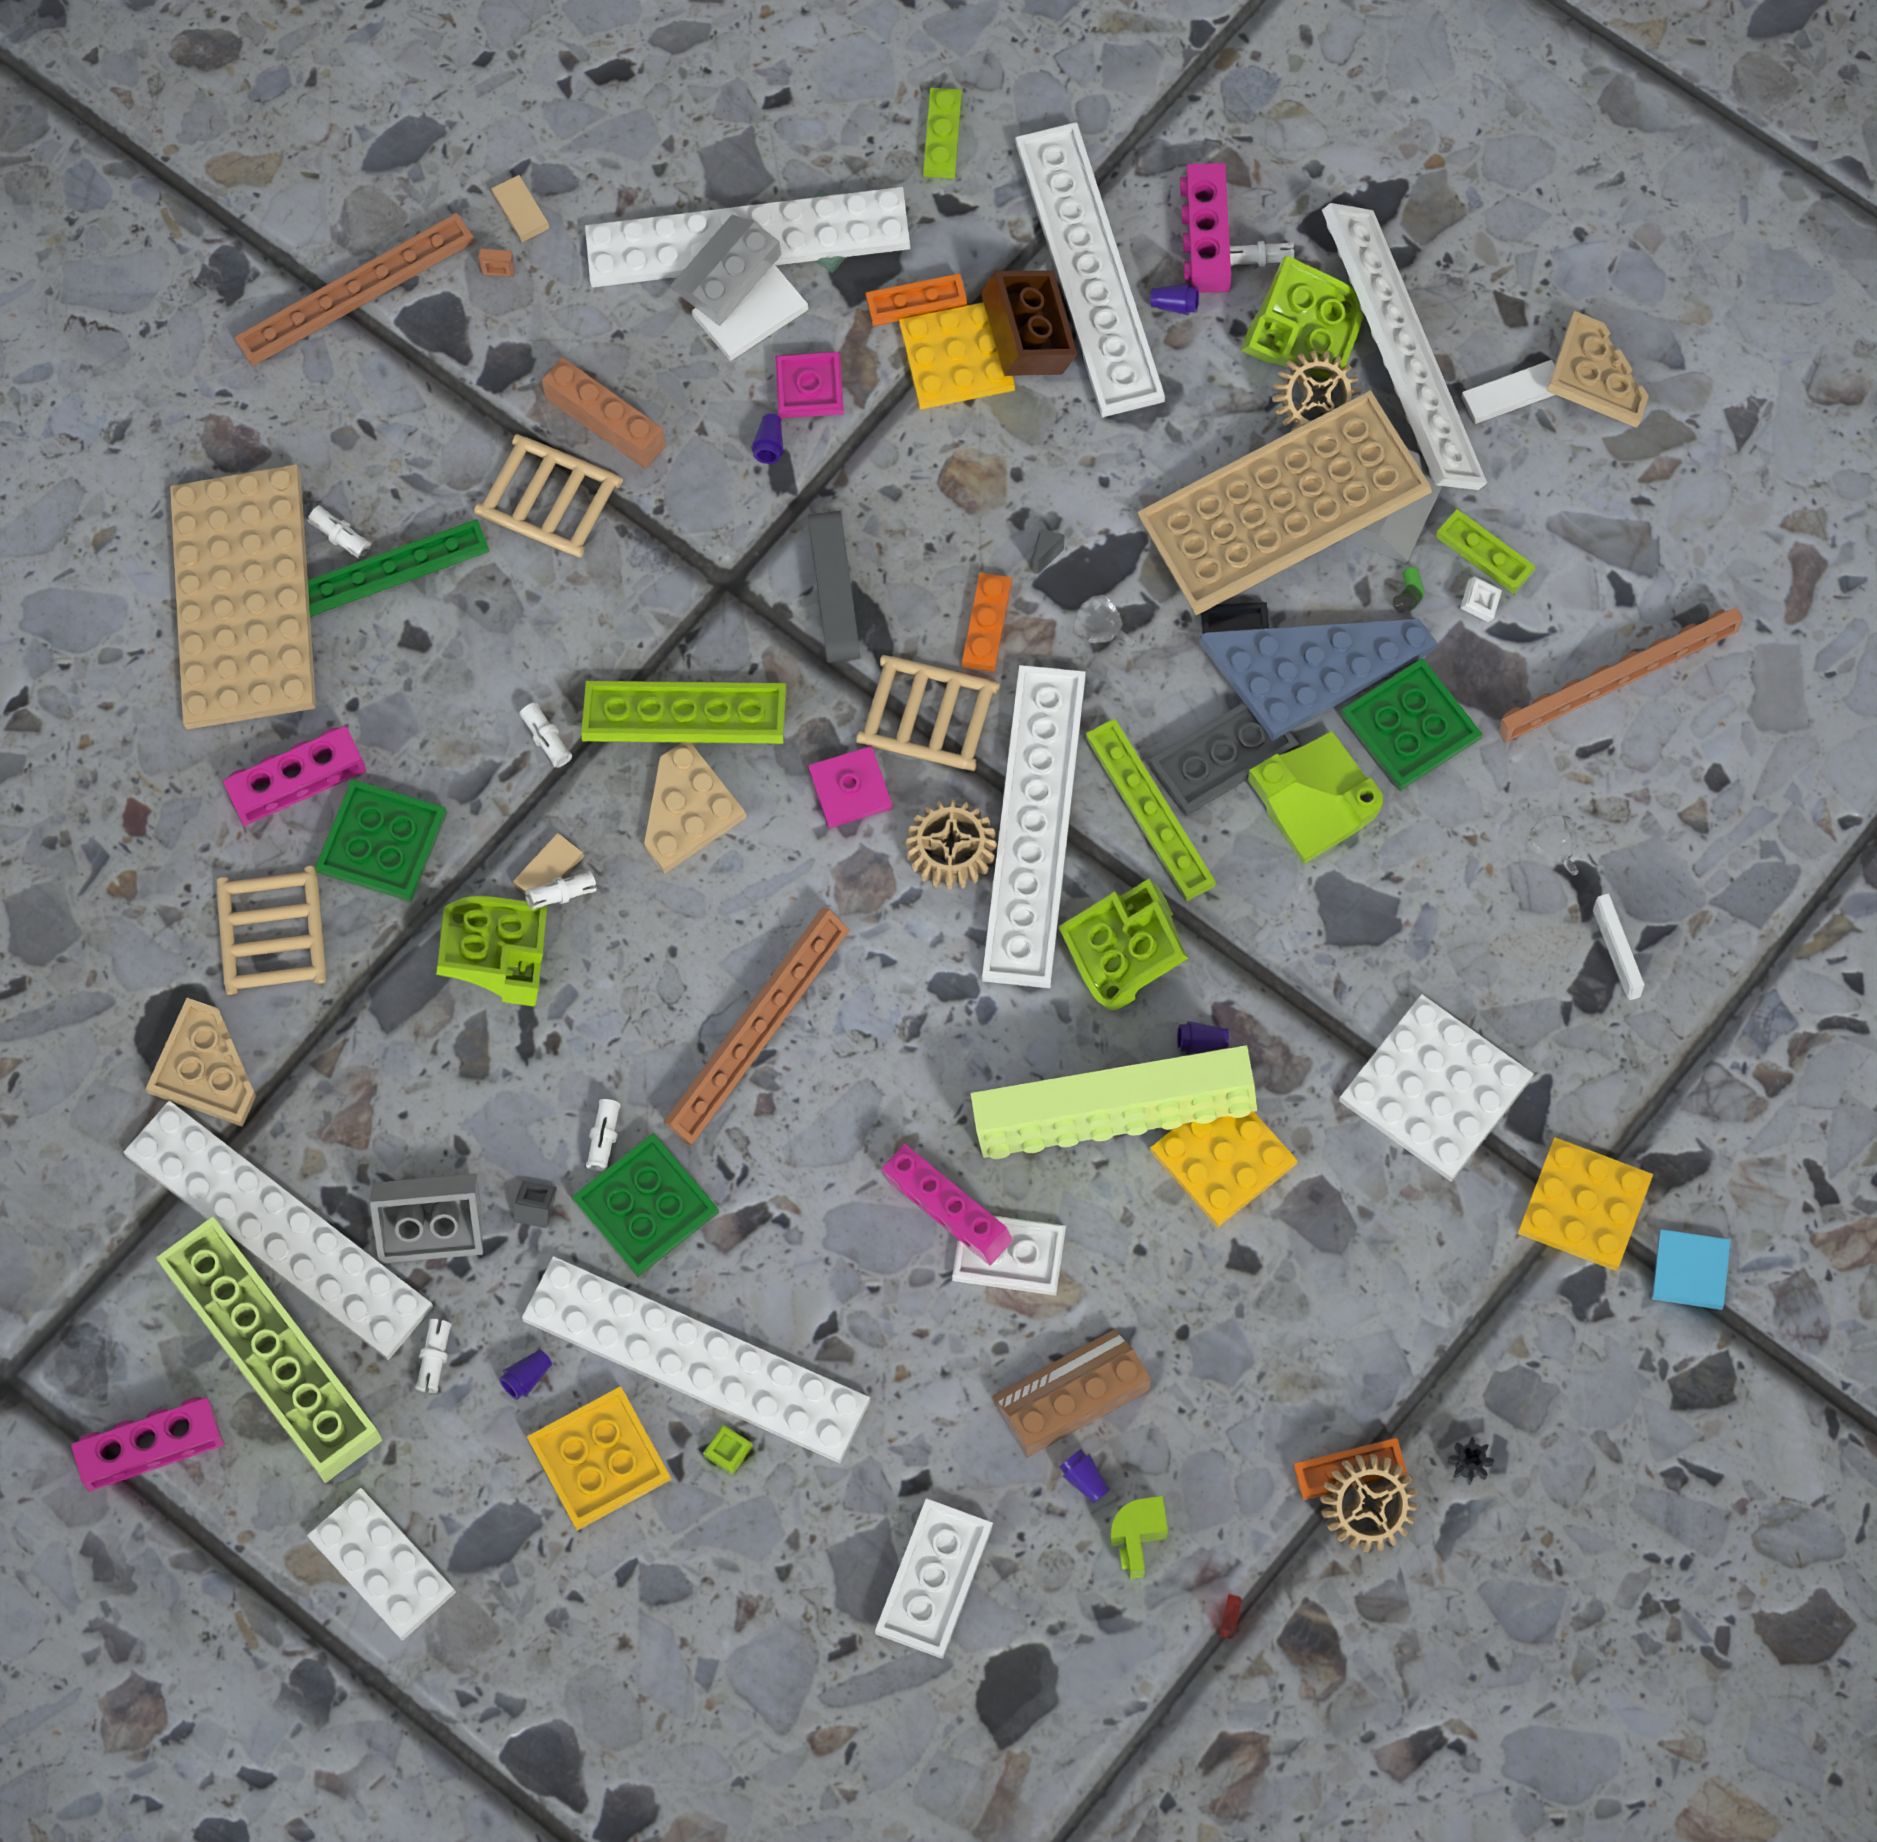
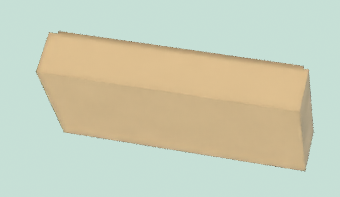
(520, 208)
(553, 861)

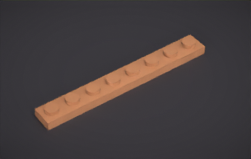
(354, 289)
(1629, 669)
(756, 1026)

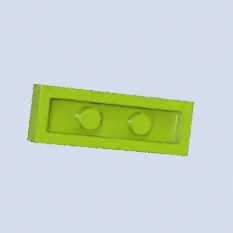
(942, 133)
(1485, 551)

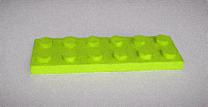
(684, 712)

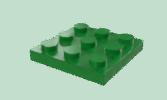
(1411, 724)
(381, 840)
(645, 1205)

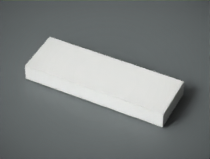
(1508, 392)
(1618, 947)

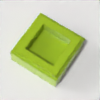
(727, 1449)

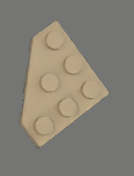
(1596, 373)
(687, 808)
(203, 1066)

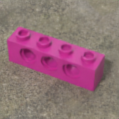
(1206, 182)
(285, 790)
(947, 1204)
(201, 1437)

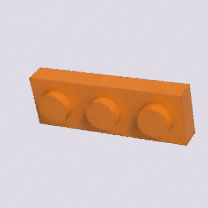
(915, 299)
(987, 622)
(1315, 1472)

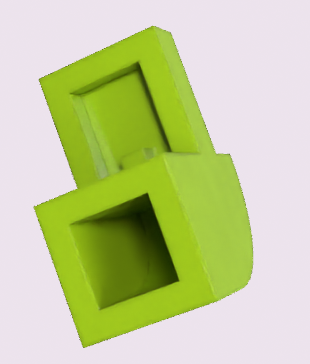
(1137, 1523)

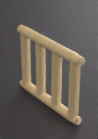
(546, 532)
(922, 674)
(313, 940)

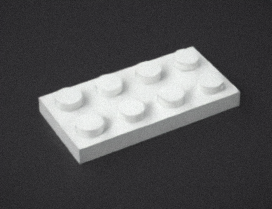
(381, 1564)
(934, 1578)

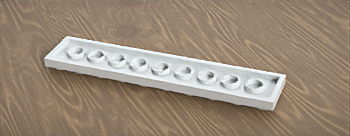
(805, 228)
(1089, 270)
(1404, 347)
(1034, 827)
(279, 1230)
(696, 1359)

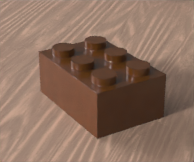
(1028, 322)

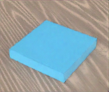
(1691, 1269)

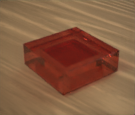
(1230, 1616)

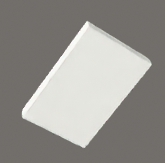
(761, 313)
(1026, 1264)

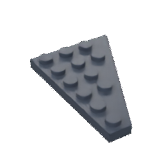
(1306, 670)

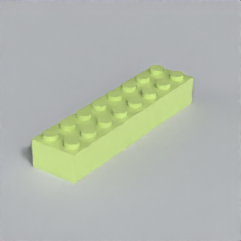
(1114, 1102)
(269, 1349)

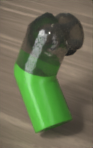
(1412, 594)

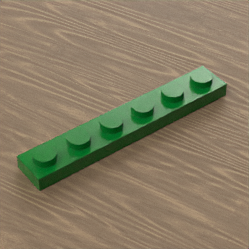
(396, 567)

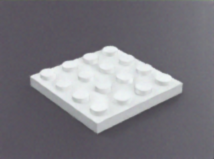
(1436, 1087)

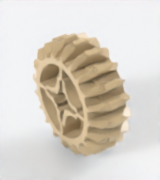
(1305, 384)
(964, 845)
(1355, 1509)

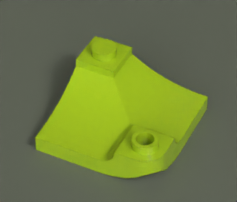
(1303, 316)
(1316, 795)
(1124, 943)
(494, 946)

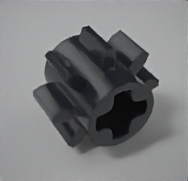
(1471, 1471)

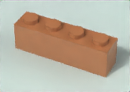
(603, 413)

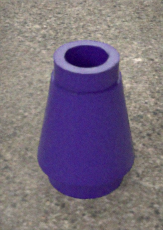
(1176, 298)
(768, 440)
(1201, 1038)
(525, 1374)
(1084, 1475)

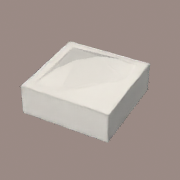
(1481, 599)

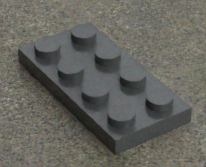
(1216, 758)

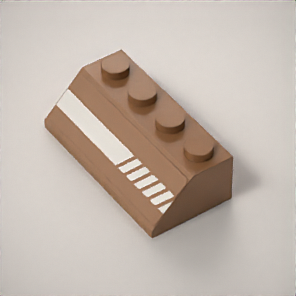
(1072, 1392)

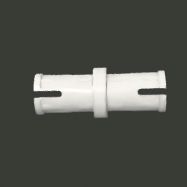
(1260, 253)
(339, 532)
(545, 735)
(560, 890)
(598, 1153)
(433, 1356)

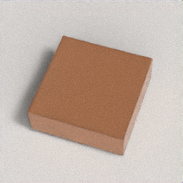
(496, 262)

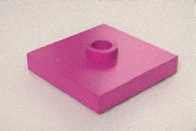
(809, 385)
(850, 787)

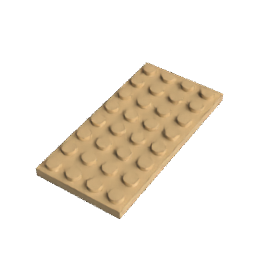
(1284, 502)
(242, 597)

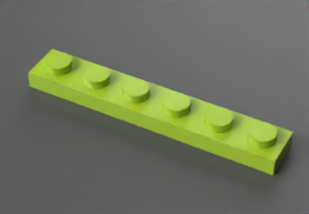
(1150, 810)

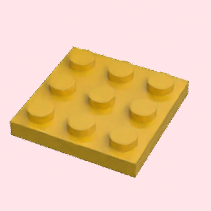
(953, 356)
(1224, 1162)
(1585, 1204)
(598, 1458)

